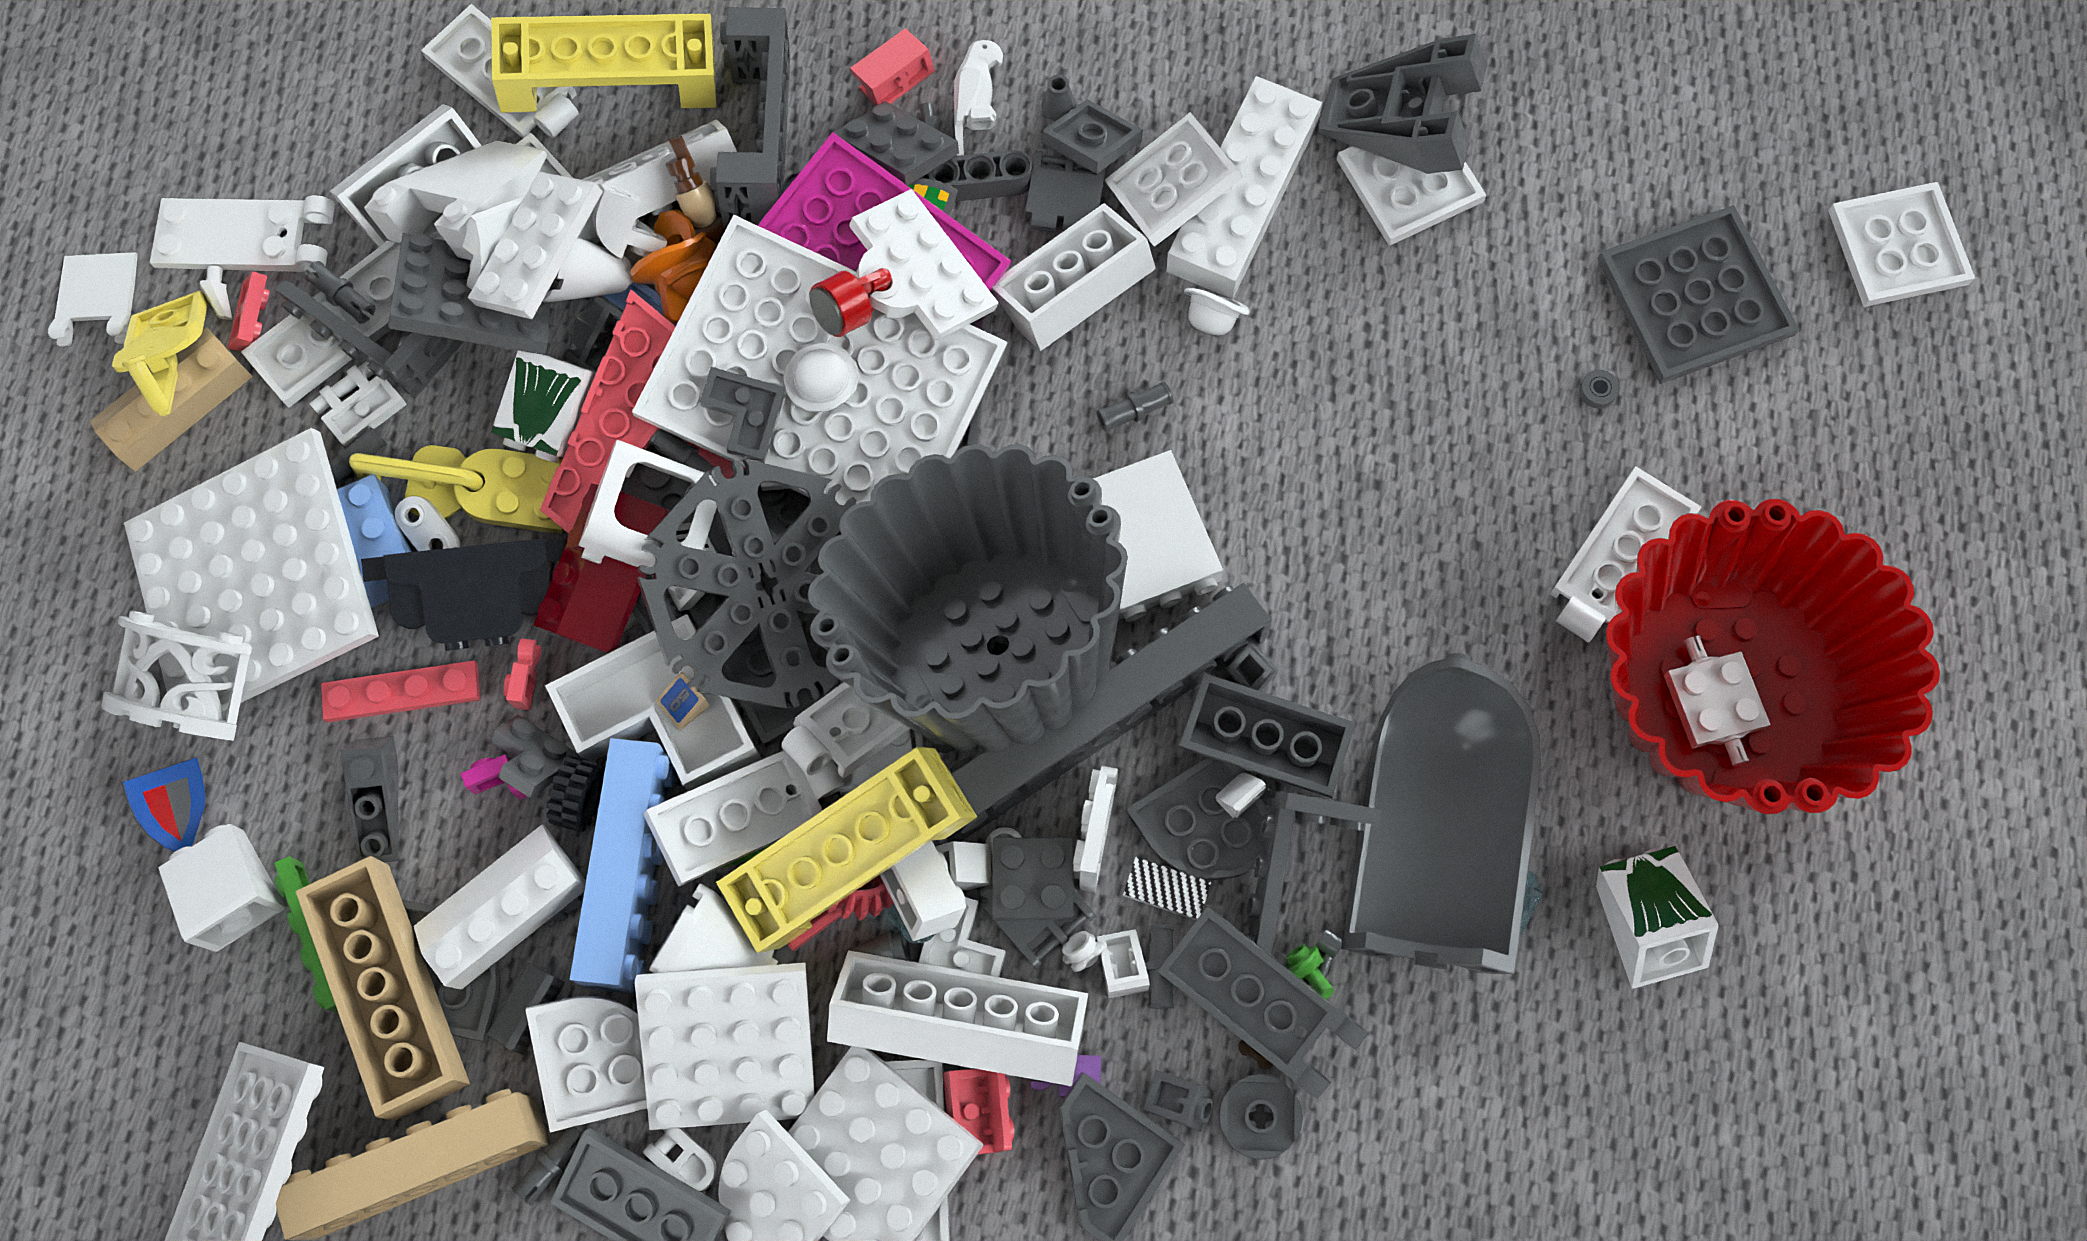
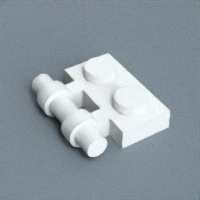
(363, 409)

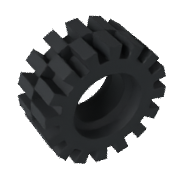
(575, 793)

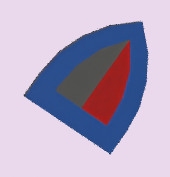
(168, 803)

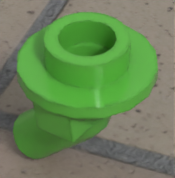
(1304, 963)

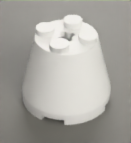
(708, 939)

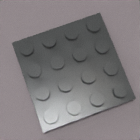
(1697, 294)
(434, 301)

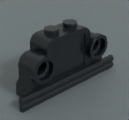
(467, 589)

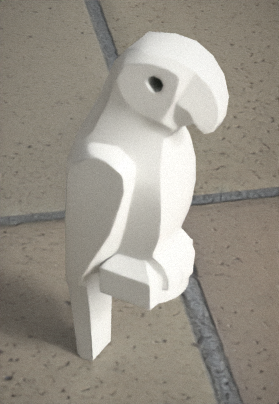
(974, 89)

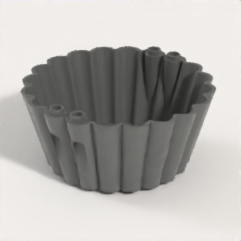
(965, 561)

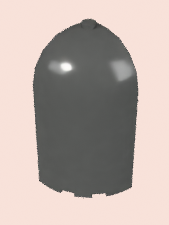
(1456, 823)

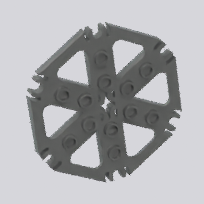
(730, 578)

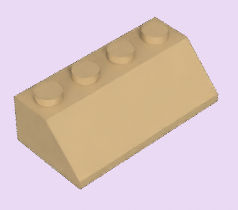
(204, 380)

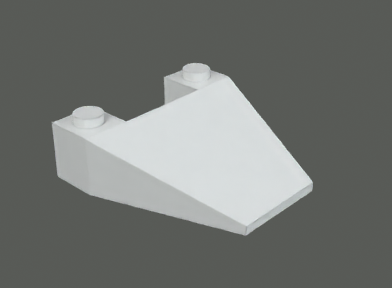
(456, 189)

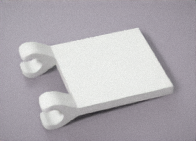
(95, 290)

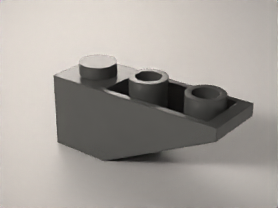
(372, 795)

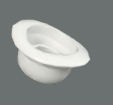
(1212, 312)
(820, 377)

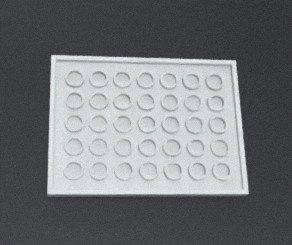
(757, 314)

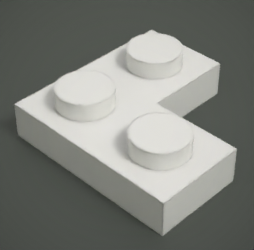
(955, 950)

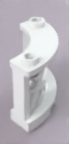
(204, 711)

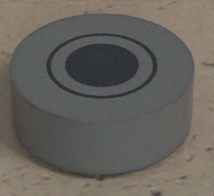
(1599, 389)

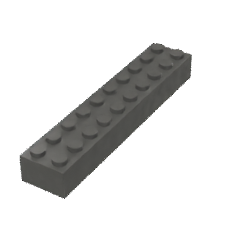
(1122, 699)

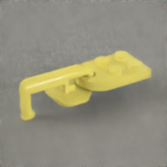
(154, 340)
(508, 498)

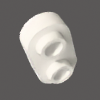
(428, 527)

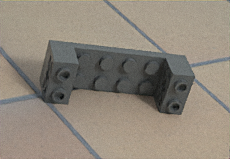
(756, 54)

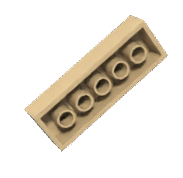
(382, 989)
(410, 1166)

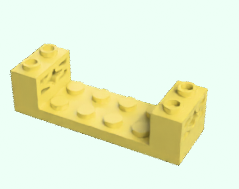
(602, 53)
(845, 848)

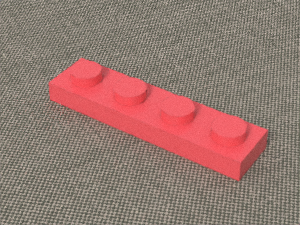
(400, 691)

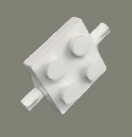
(1716, 700)

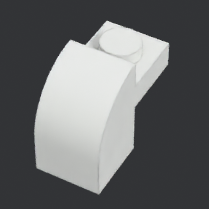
(614, 223)

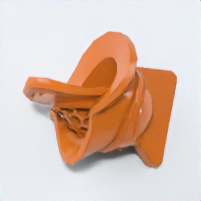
(677, 266)

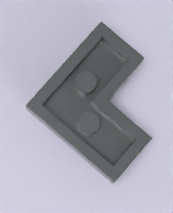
(753, 404)
(534, 753)

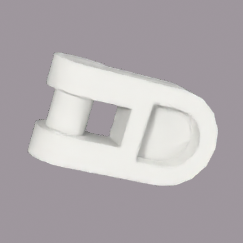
(694, 1164)

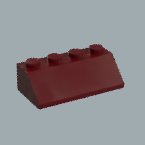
(591, 599)

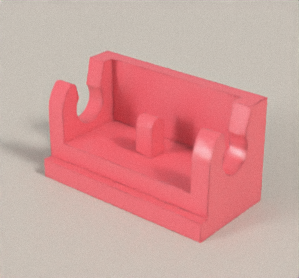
(893, 68)

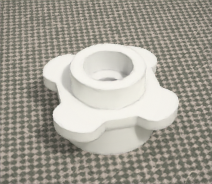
(1082, 950)

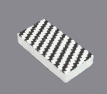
(1166, 889)

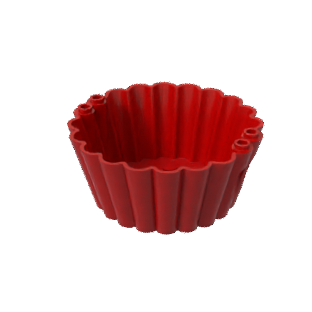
(1821, 636)

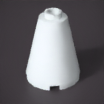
(589, 273)

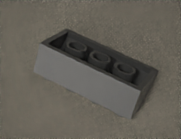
(1267, 735)

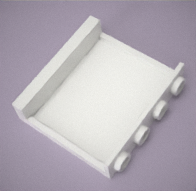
(1161, 534)

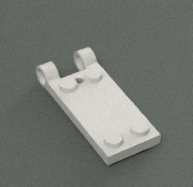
(238, 234)

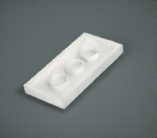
(535, 244)

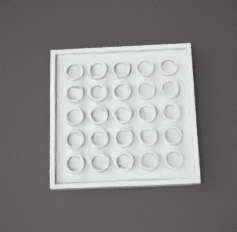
(256, 559)

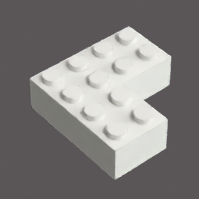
(617, 701)

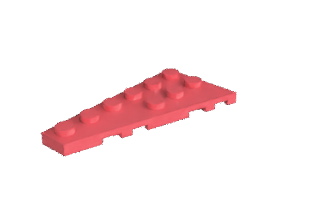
(608, 408)

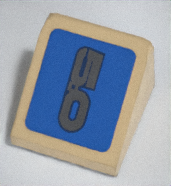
(682, 702)

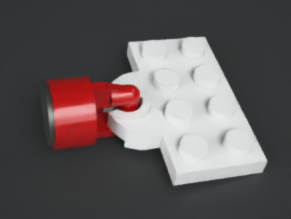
(903, 272)

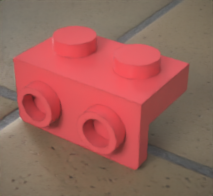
(981, 1106)

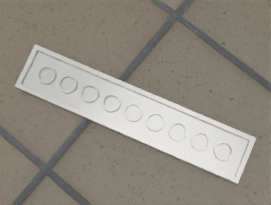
(298, 359)

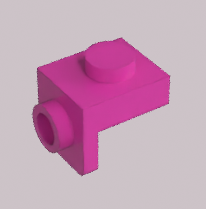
(485, 776)

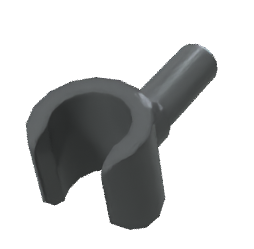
(1330, 945)

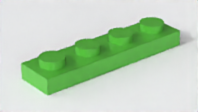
(290, 879)

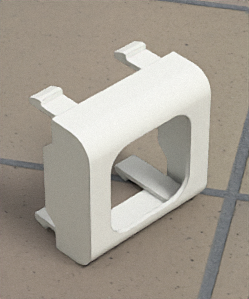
(608, 537)

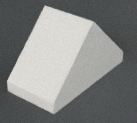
(1123, 964)

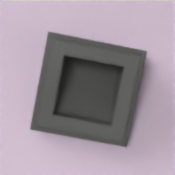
(1252, 668)

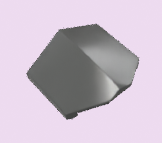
(593, 332)

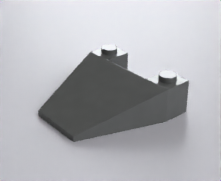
(1399, 104)

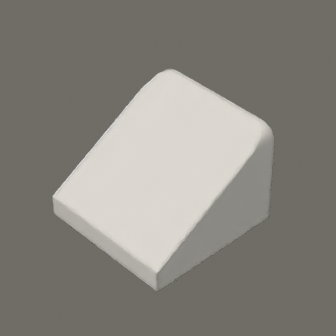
(1240, 794)

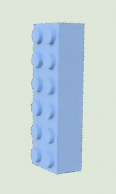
(622, 869)

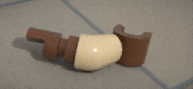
(693, 193)

